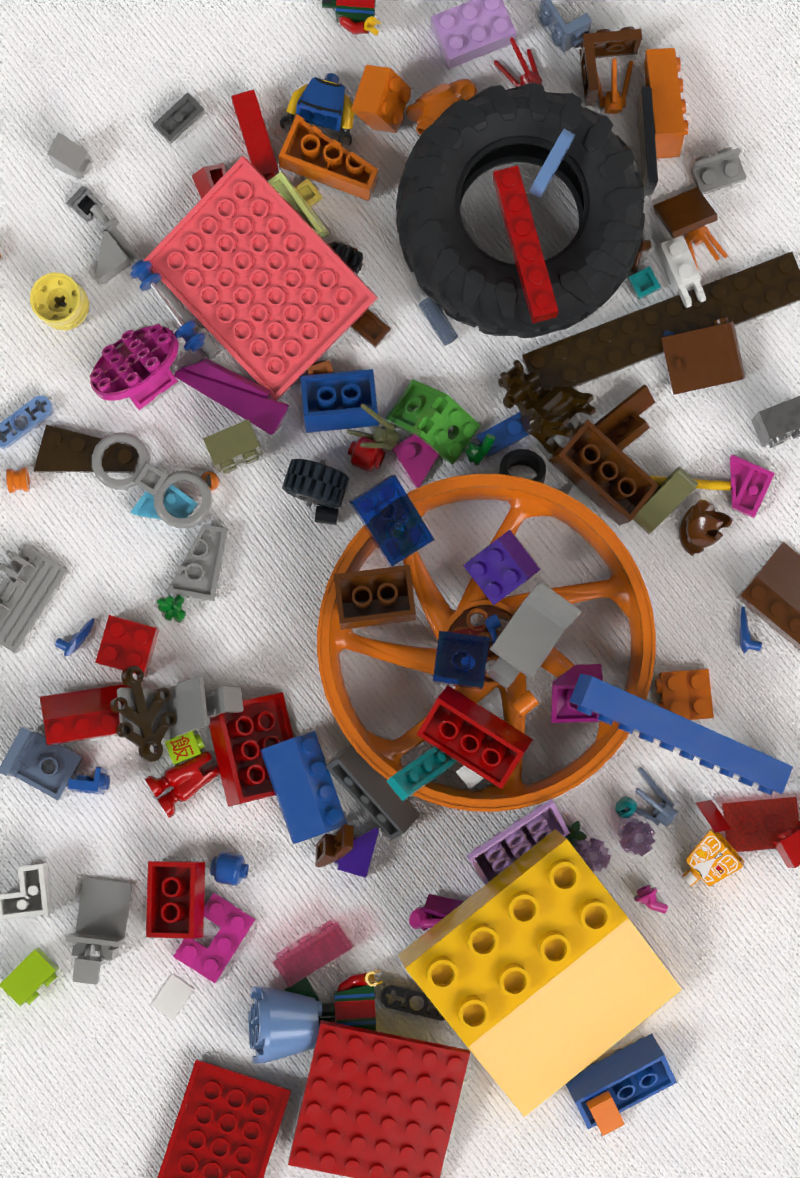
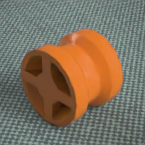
(18, 480)

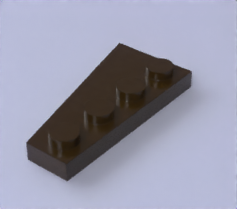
(72, 452)

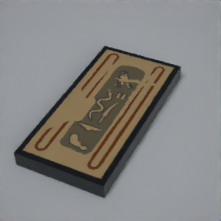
(647, 140)

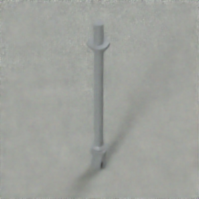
(209, 346)

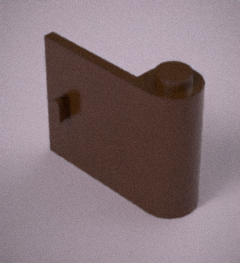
(707, 357)

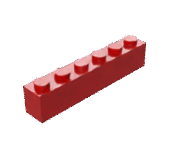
(525, 244)

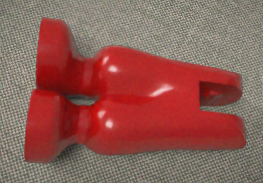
(185, 779)

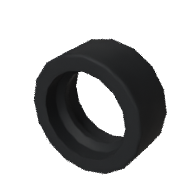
(527, 458)

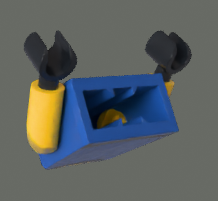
(322, 104)

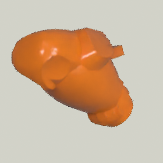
(437, 100)

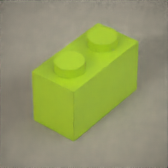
(29, 977)

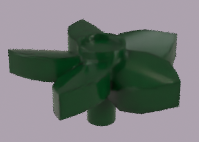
(575, 835)

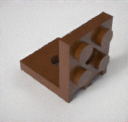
(604, 44)

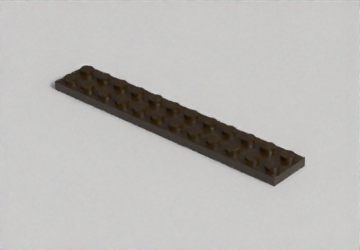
(639, 334)

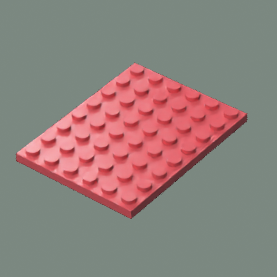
(260, 278)

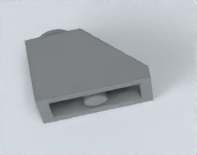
(69, 157)

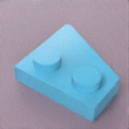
(175, 502)

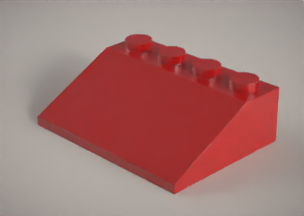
(238, 744)

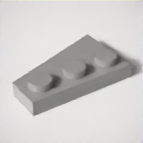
(202, 566)

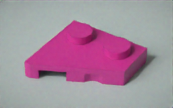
(415, 458)

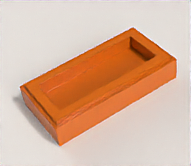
(605, 1113)

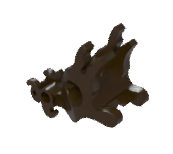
(544, 411)

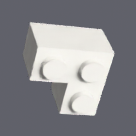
(33, 896)

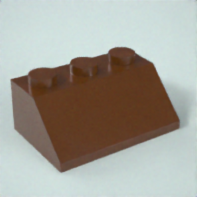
(375, 597)

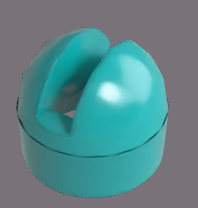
(623, 803)

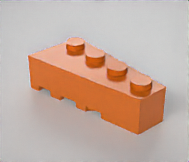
(661, 75)
(326, 161)

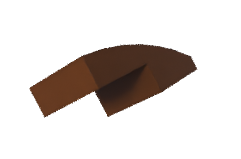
(333, 847)

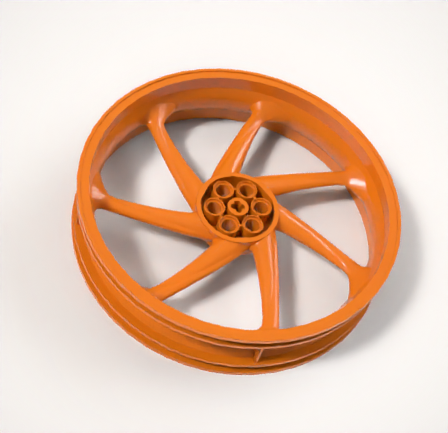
(526, 501)

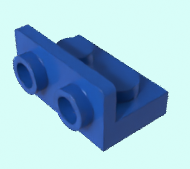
(91, 785)

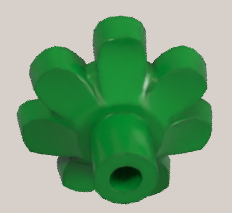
(172, 607)

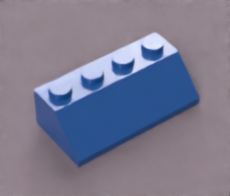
(303, 787)
(627, 1074)

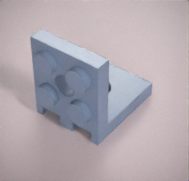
(27, 758)

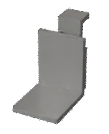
(531, 634)
(189, 703)
(100, 922)

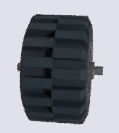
(315, 483)

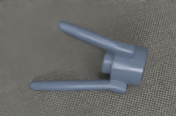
(663, 812)

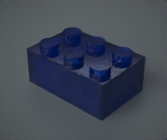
(391, 520)

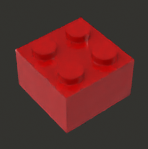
(127, 645)

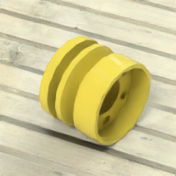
(48, 293)

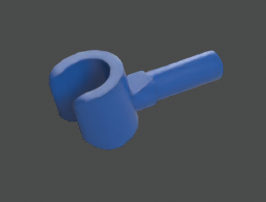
(493, 623)

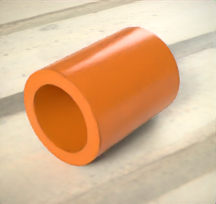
(524, 703)

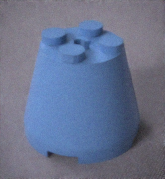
(281, 1023)

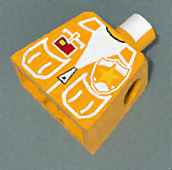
(712, 860)

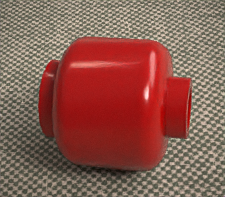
(366, 458)

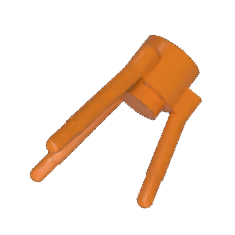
(613, 102)
(700, 236)

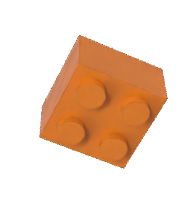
(381, 98)

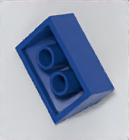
(335, 400)

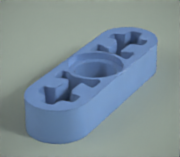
(552, 163)
(11, 438)

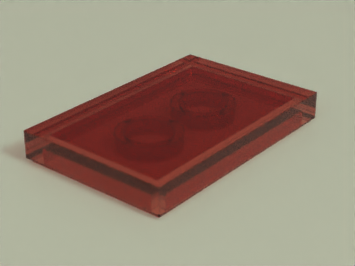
(759, 822)

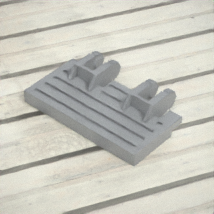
(26, 597)

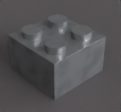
(778, 423)

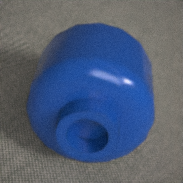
(229, 868)

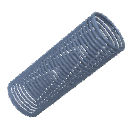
(437, 318)

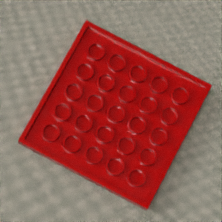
(377, 1104)

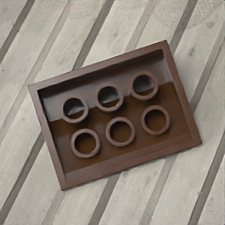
(776, 593)

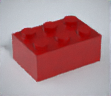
(175, 899)

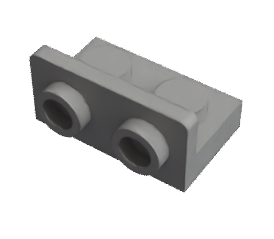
(718, 170)

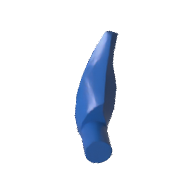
(745, 636)
(76, 641)

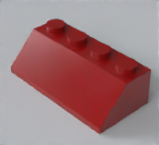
(79, 715)
(474, 736)

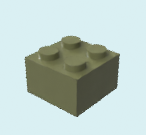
(233, 447)

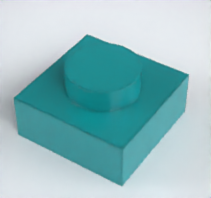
(644, 283)

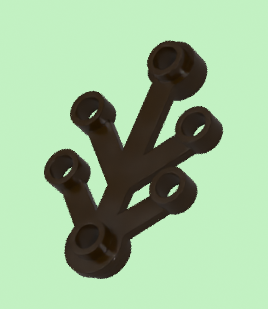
(143, 718)

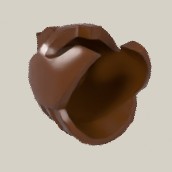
(701, 527)

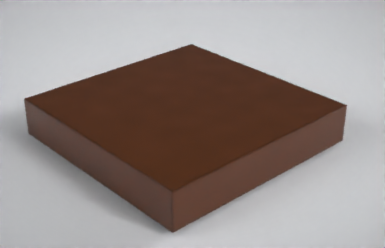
(685, 212)

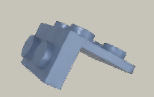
(563, 34)

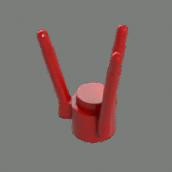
(529, 76)

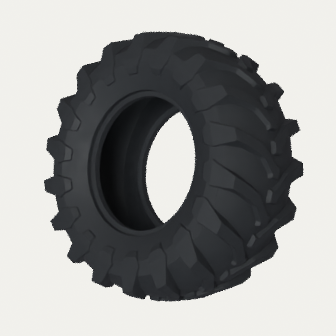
(522, 128)

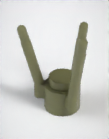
(384, 435)

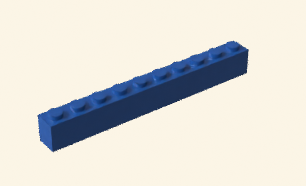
(679, 733)

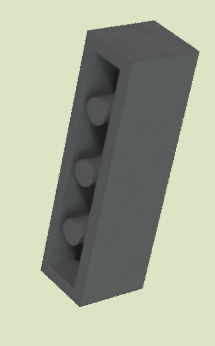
(372, 792)

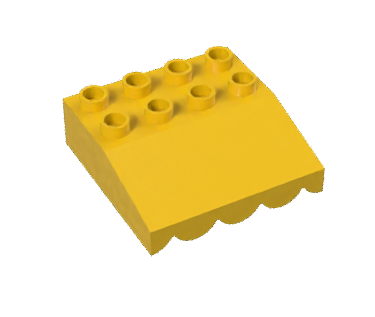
(539, 972)

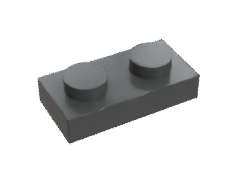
(179, 118)

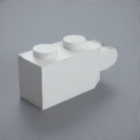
(681, 269)

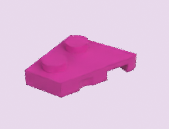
(748, 485)

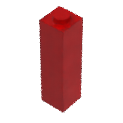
(255, 133)

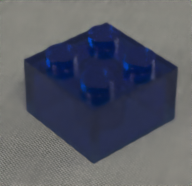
(461, 660)

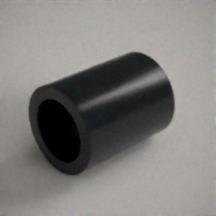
(326, 515)

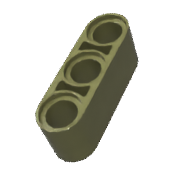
(665, 500)

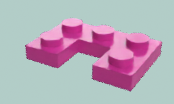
(213, 960)

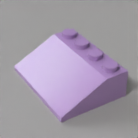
(516, 840)

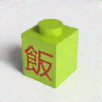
(184, 747)

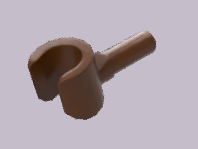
(644, 246)

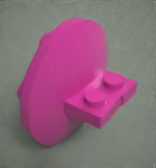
(137, 367)

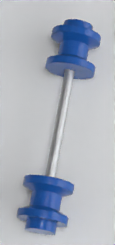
(149, 280)

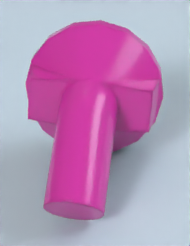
(647, 896)
(422, 920)

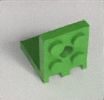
(433, 419)

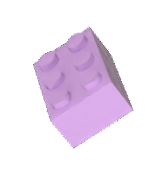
(472, 30)

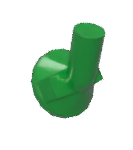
(476, 452)

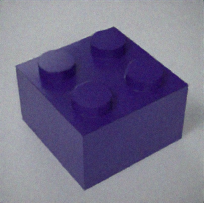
(501, 567)

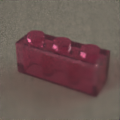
(312, 952)

